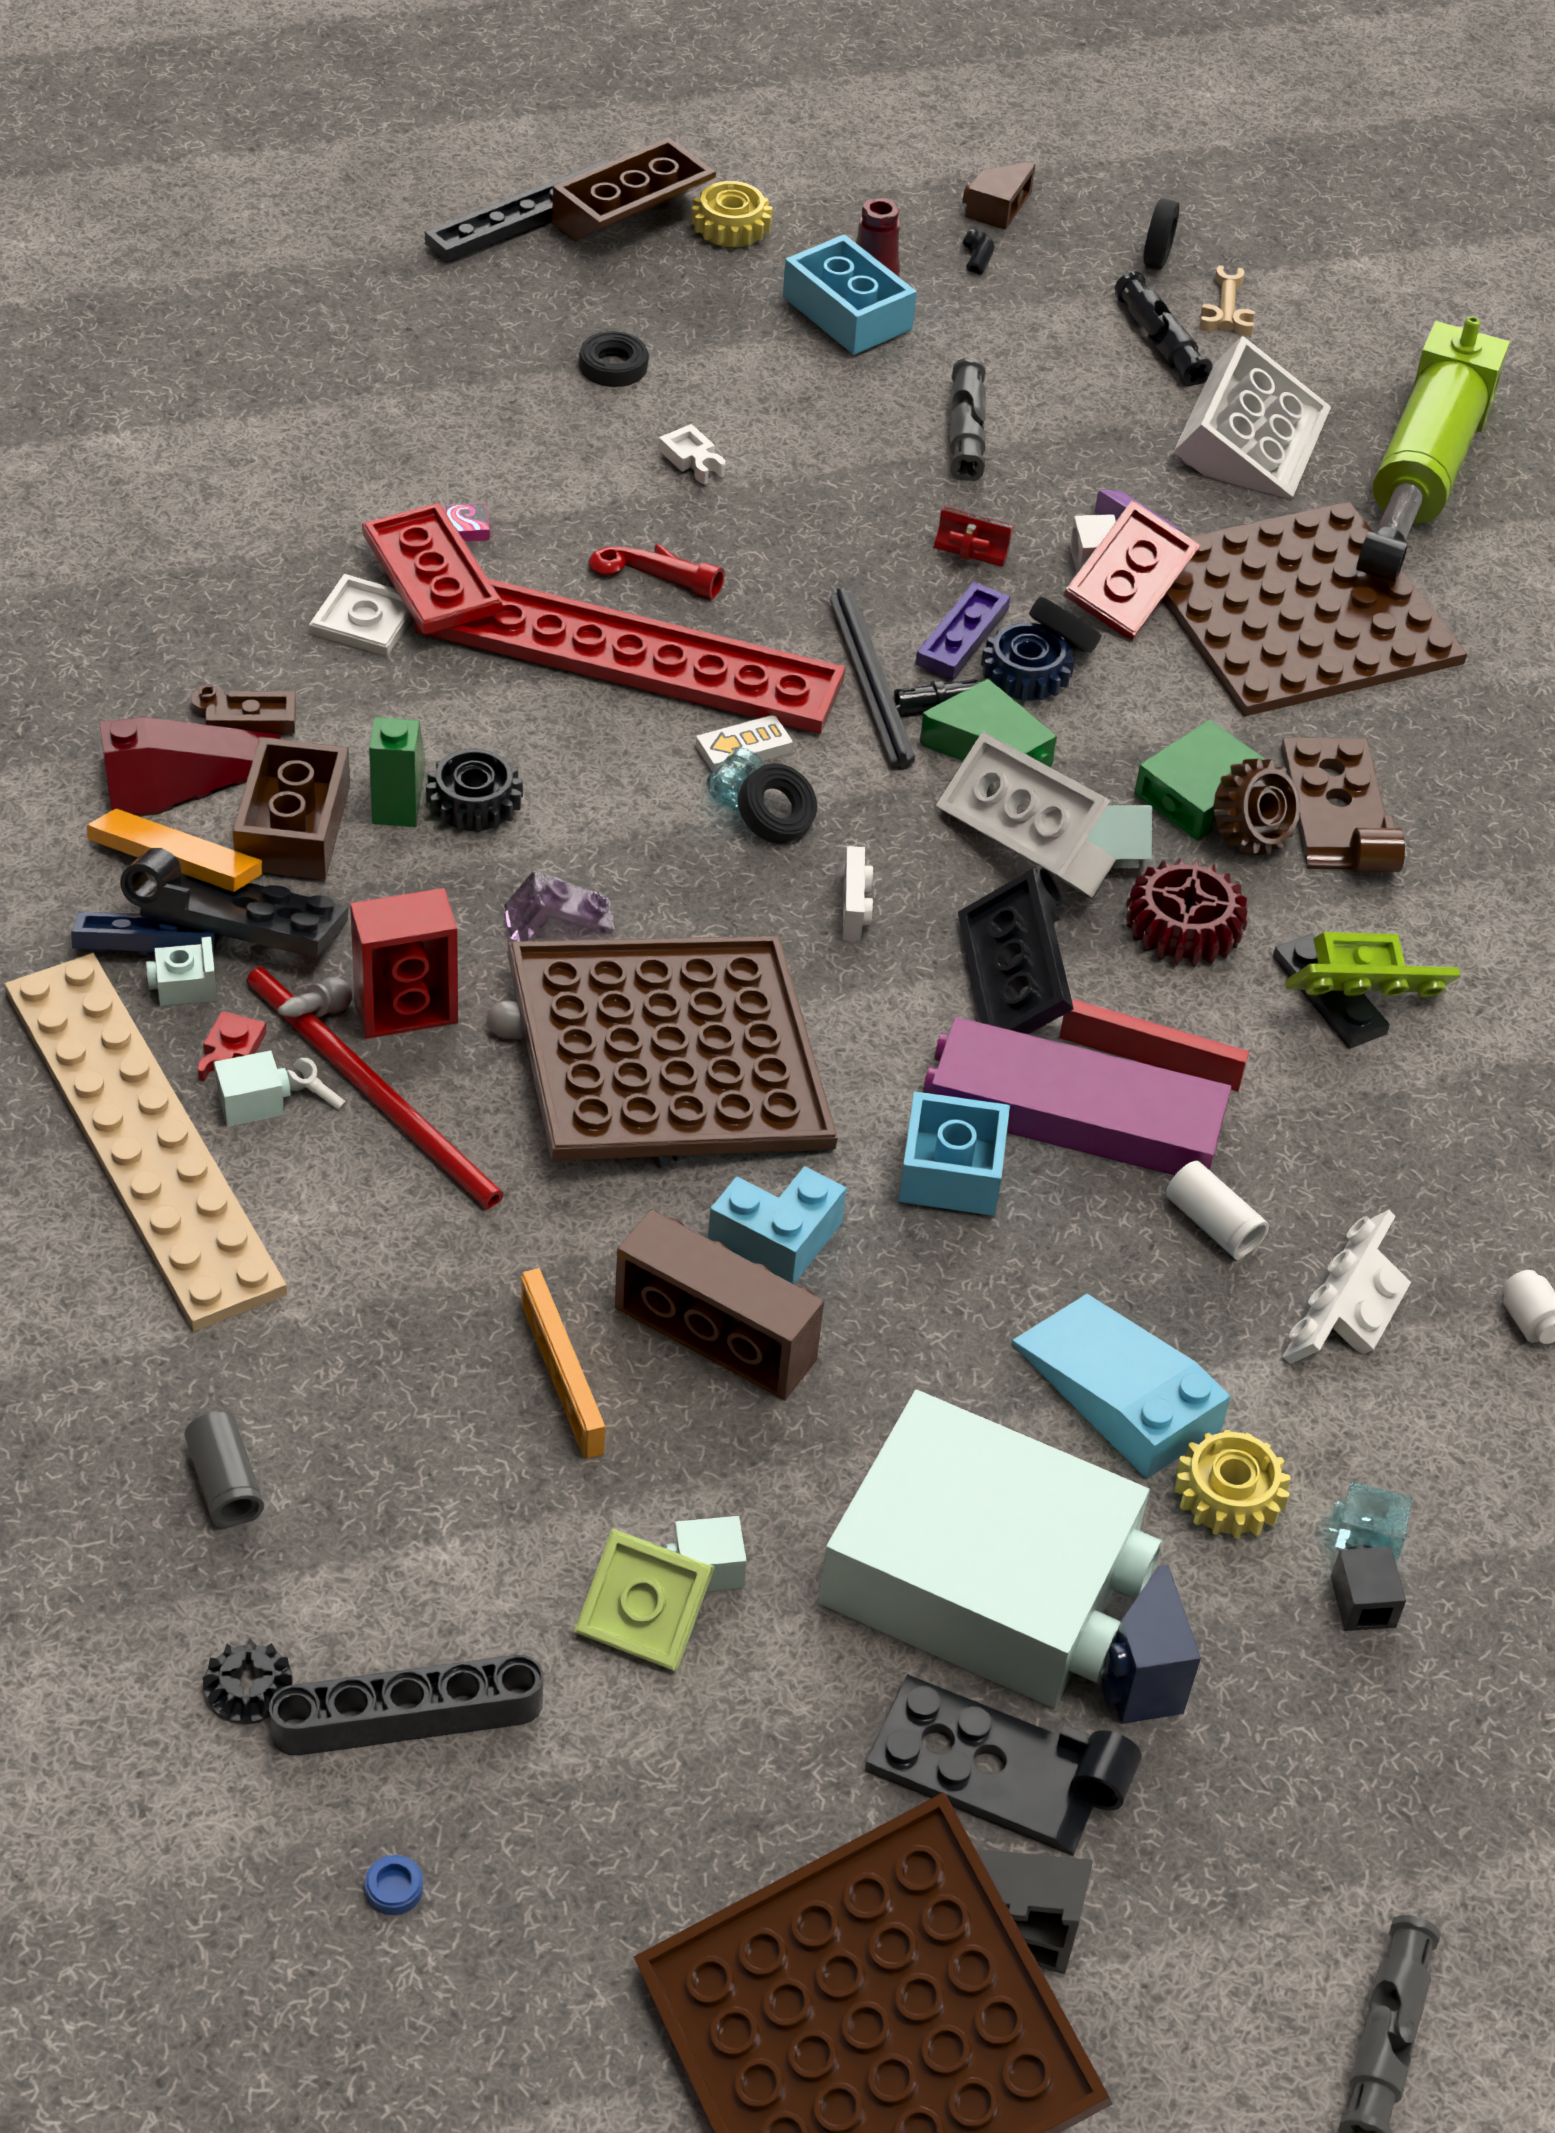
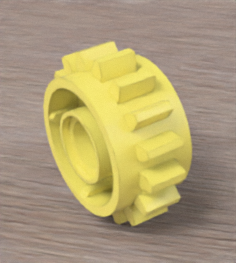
(731, 214)
(1237, 1459)

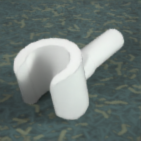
(310, 1081)

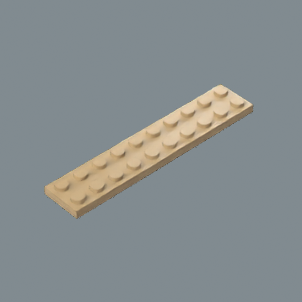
(145, 1142)

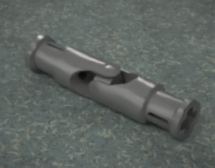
(968, 419)
(1389, 2036)

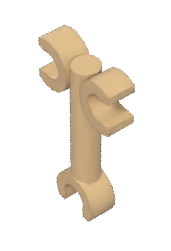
(1226, 317)

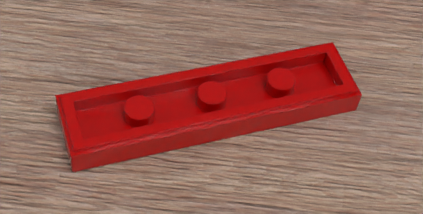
(1154, 1044)

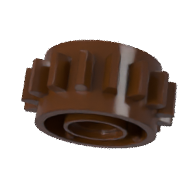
(1256, 806)

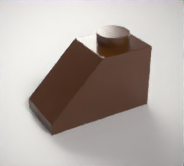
(999, 193)

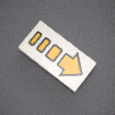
(762, 736)

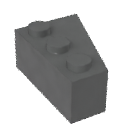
(1043, 1899)

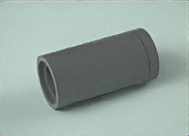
(223, 1469)

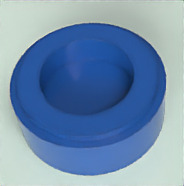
(394, 1885)

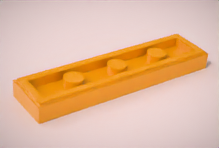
(196, 856)
(562, 1364)

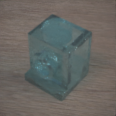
(1371, 1518)

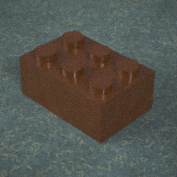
(293, 806)

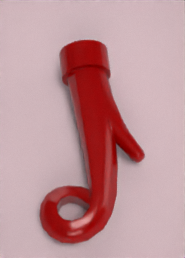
(703, 579)

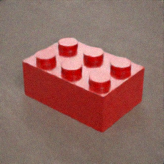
(405, 962)

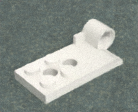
(1049, 830)

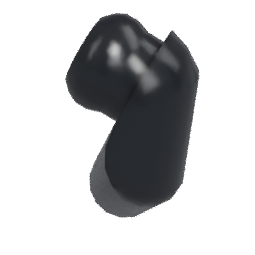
(982, 250)

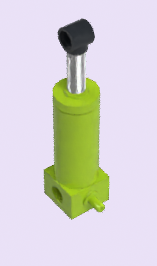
(1446, 408)

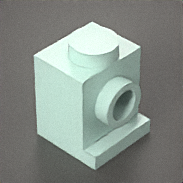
(183, 974)

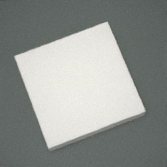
(362, 616)

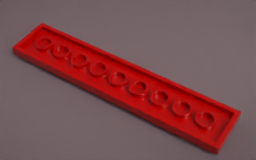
(655, 656)

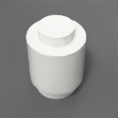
(1531, 1305)

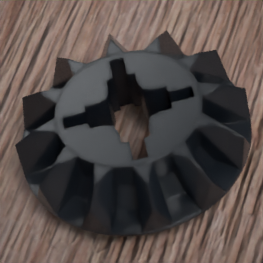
(224, 1688)

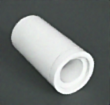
(1217, 1209)

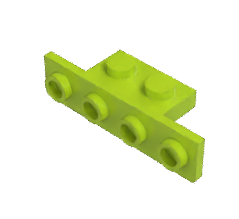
(1367, 964)

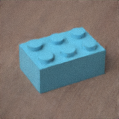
(849, 294)

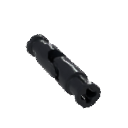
(1163, 329)

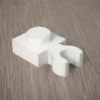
(691, 449)

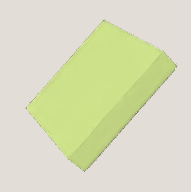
(644, 1599)

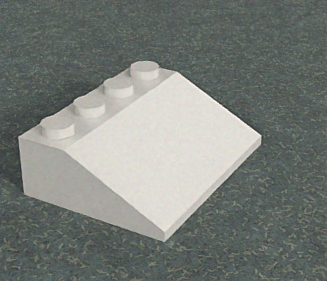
(1253, 423)

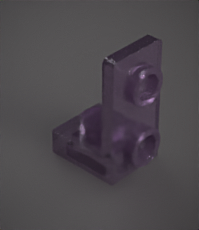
(548, 895)

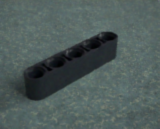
(381, 1694)

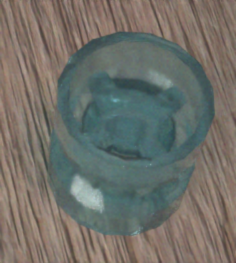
(727, 779)

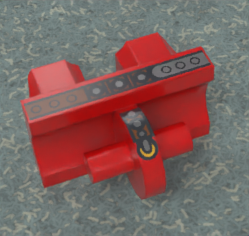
(973, 536)

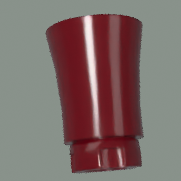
(880, 232)

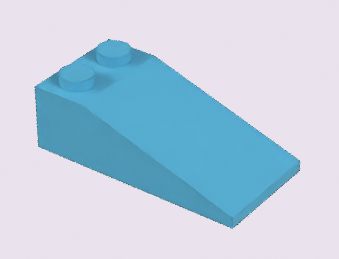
(1126, 1382)

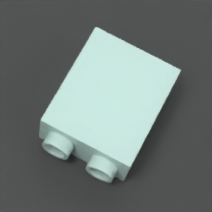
(989, 1550)

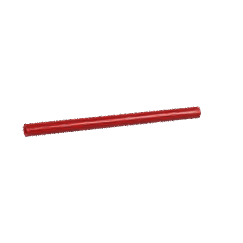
(379, 1092)

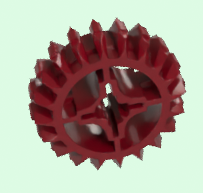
(1159, 917)

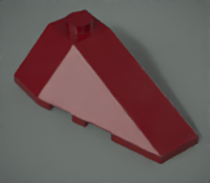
(169, 761)

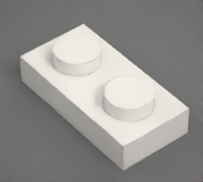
(857, 881)

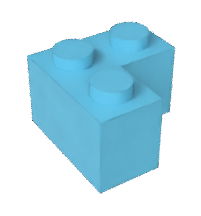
(783, 1230)

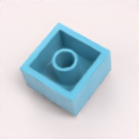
(954, 1153)

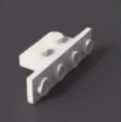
(1355, 1297)

